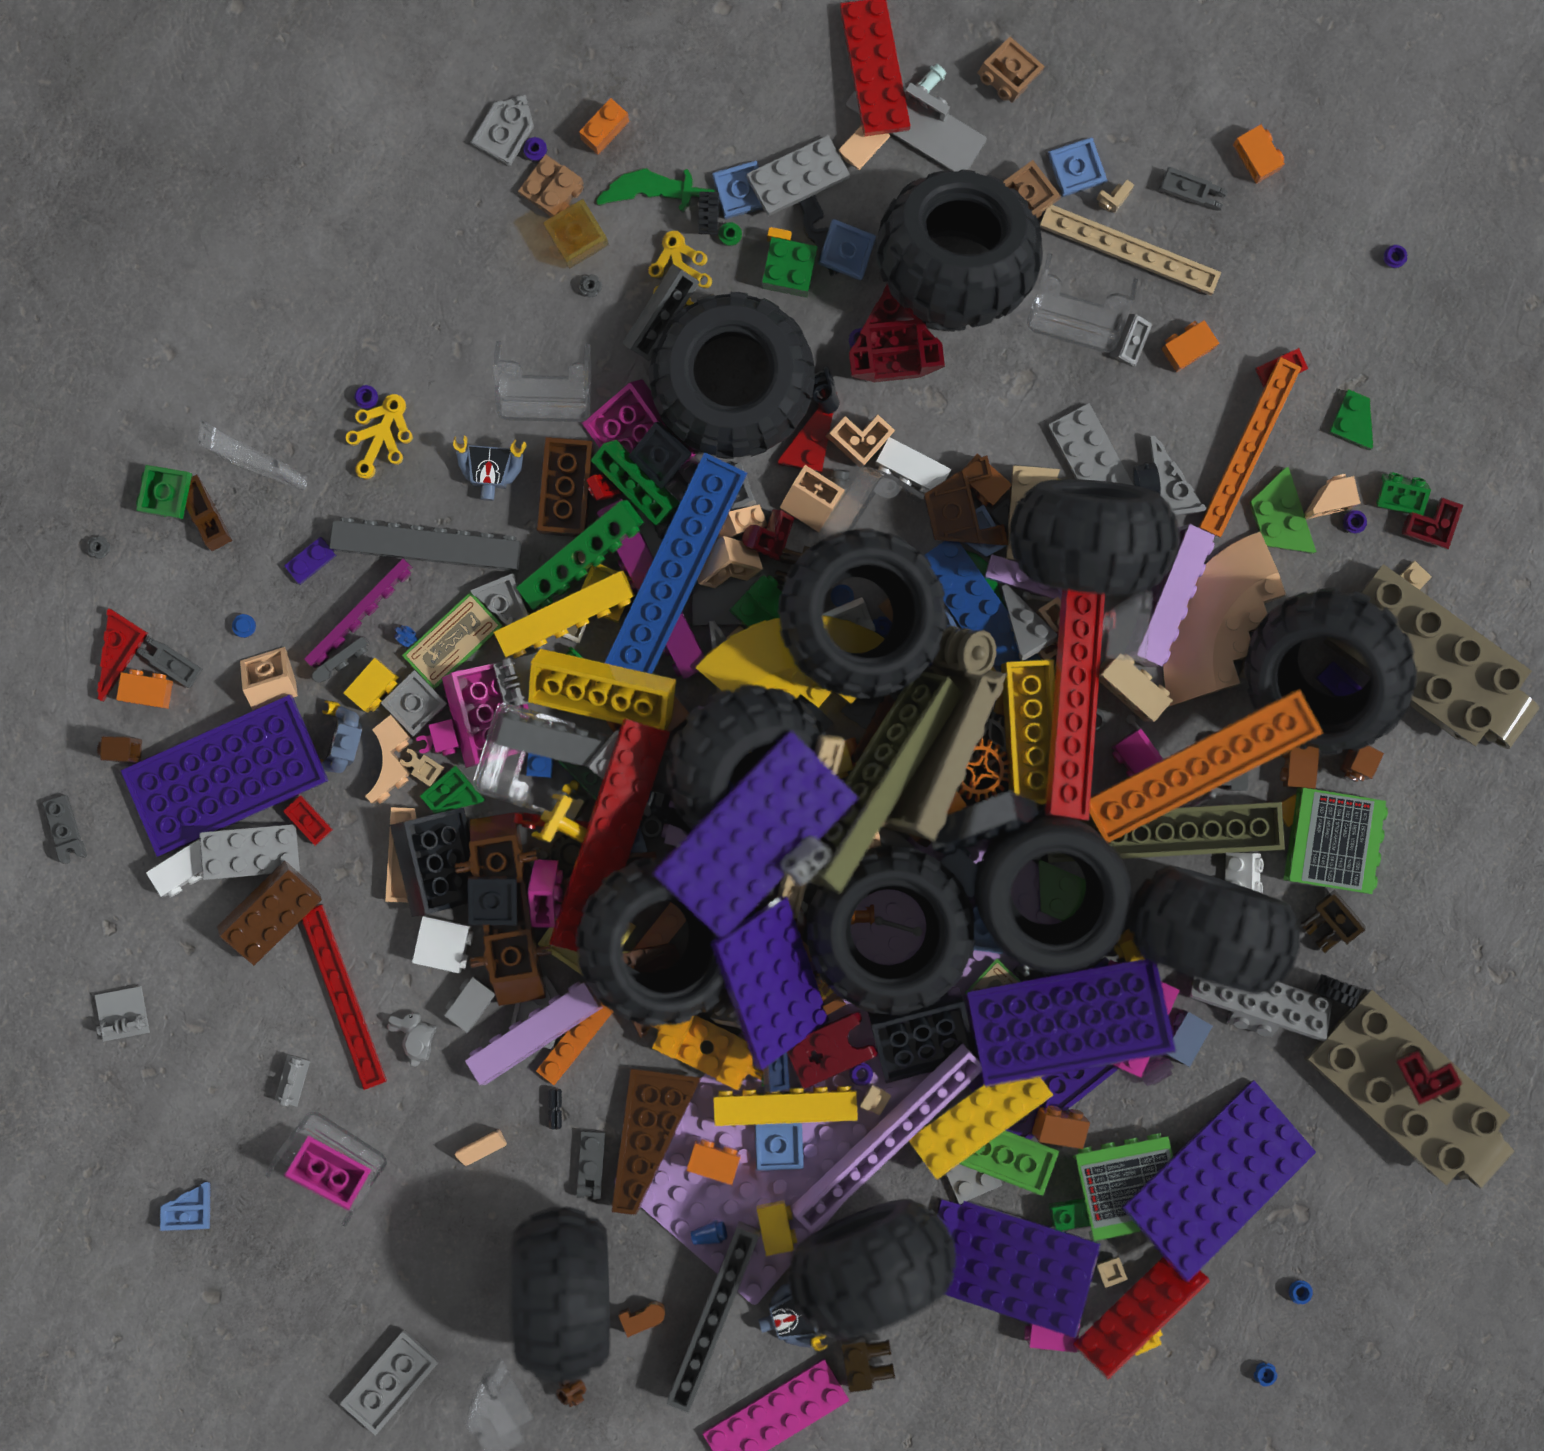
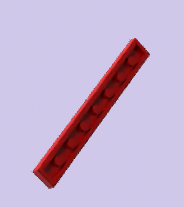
(343, 998)

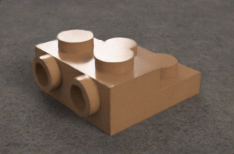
(1010, 70)
(551, 186)
(1033, 187)

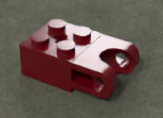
(835, 1049)

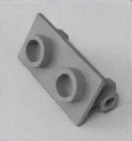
(292, 1081)

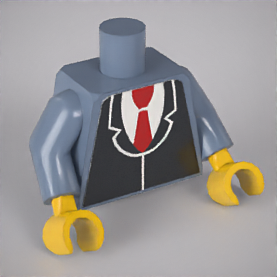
(489, 466)
(344, 738)
(789, 1323)

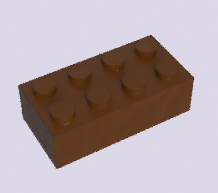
(564, 487)
(269, 913)

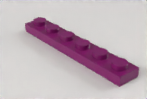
(352, 621)

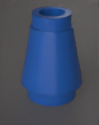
(710, 1234)

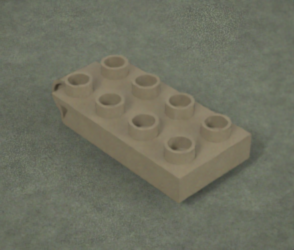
(967, 660)
(1461, 675)
(1444, 1135)

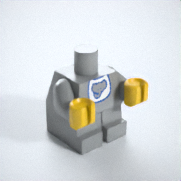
(578, 802)

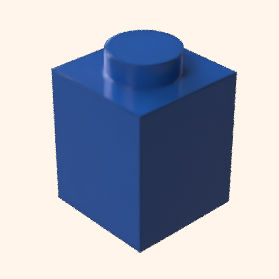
(539, 766)

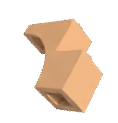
(740, 519)
(393, 774)

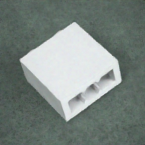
(443, 944)

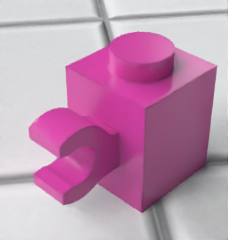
(443, 738)

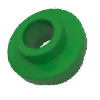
(730, 241)

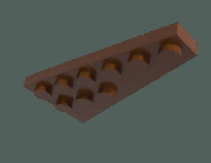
(650, 1122)

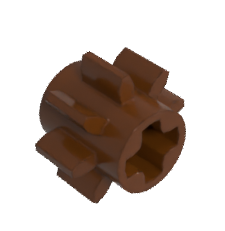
(571, 1392)

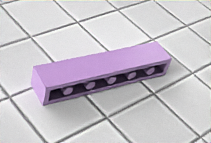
(533, 1034)

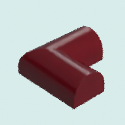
(1438, 530)
(773, 538)
(1427, 1084)

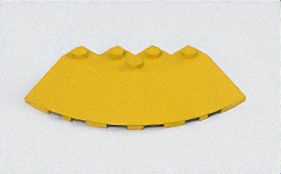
(761, 658)

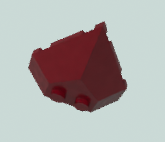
(894, 345)

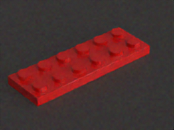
(875, 67)
(1137, 1317)

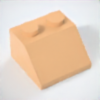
(1336, 496)
(267, 678)

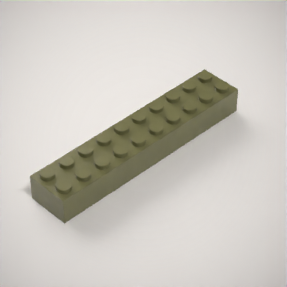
(885, 772)
(1199, 832)

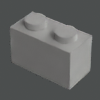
(470, 1003)

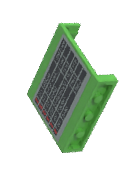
(1335, 840)
(1114, 1177)

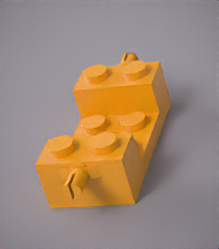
(728, 1061)

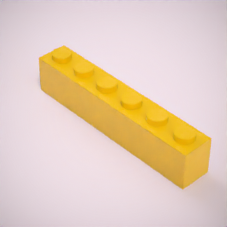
(564, 614)
(785, 1107)

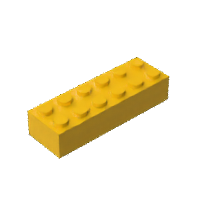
(600, 689)
(1028, 725)
(976, 1122)

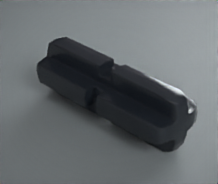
(554, 1104)

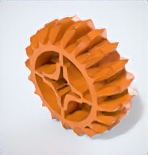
(971, 789)

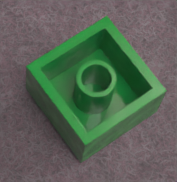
(789, 267)

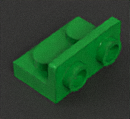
(1403, 493)

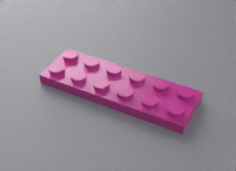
(779, 1412)

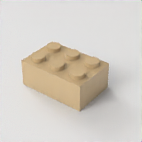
(1134, 688)

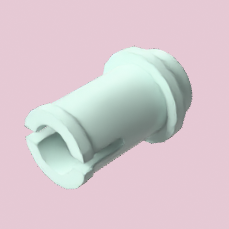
(932, 77)

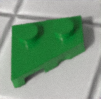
(1354, 420)
(451, 792)

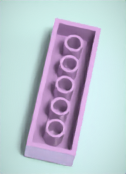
(1174, 592)

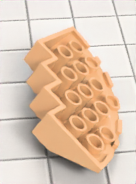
(1220, 618)

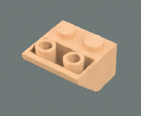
(812, 498)

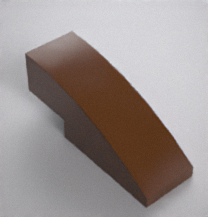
(206, 516)

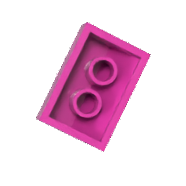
(1136, 752)
(328, 1173)

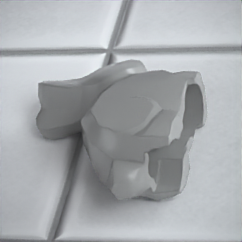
(417, 1036)

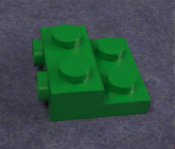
(163, 492)
(758, 602)

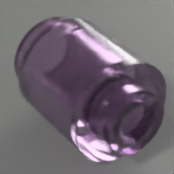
(1157, 1070)

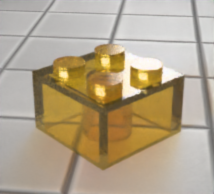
(576, 233)

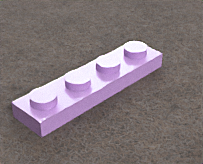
(1009, 573)

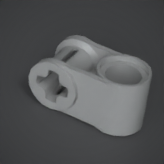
(806, 859)

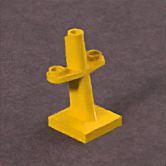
(556, 820)

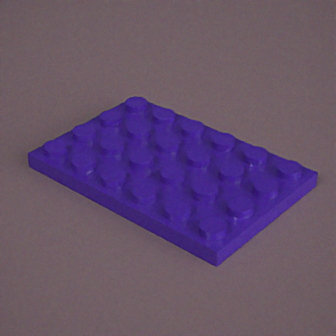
(770, 982)
(1022, 1268)

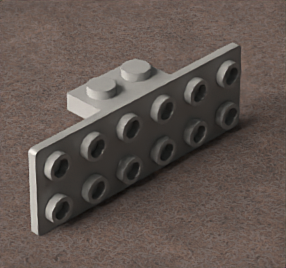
(935, 130)
(1266, 1012)

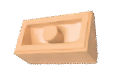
(860, 149)
(481, 1147)

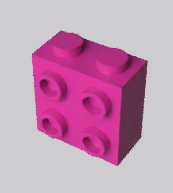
(545, 893)
(1047, 1339)

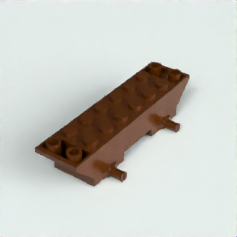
(509, 949)

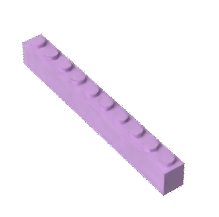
(886, 1138)

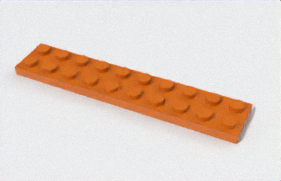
(1203, 766)

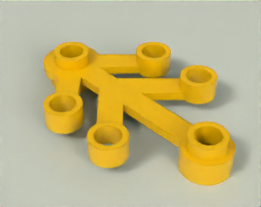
(675, 251)
(381, 432)

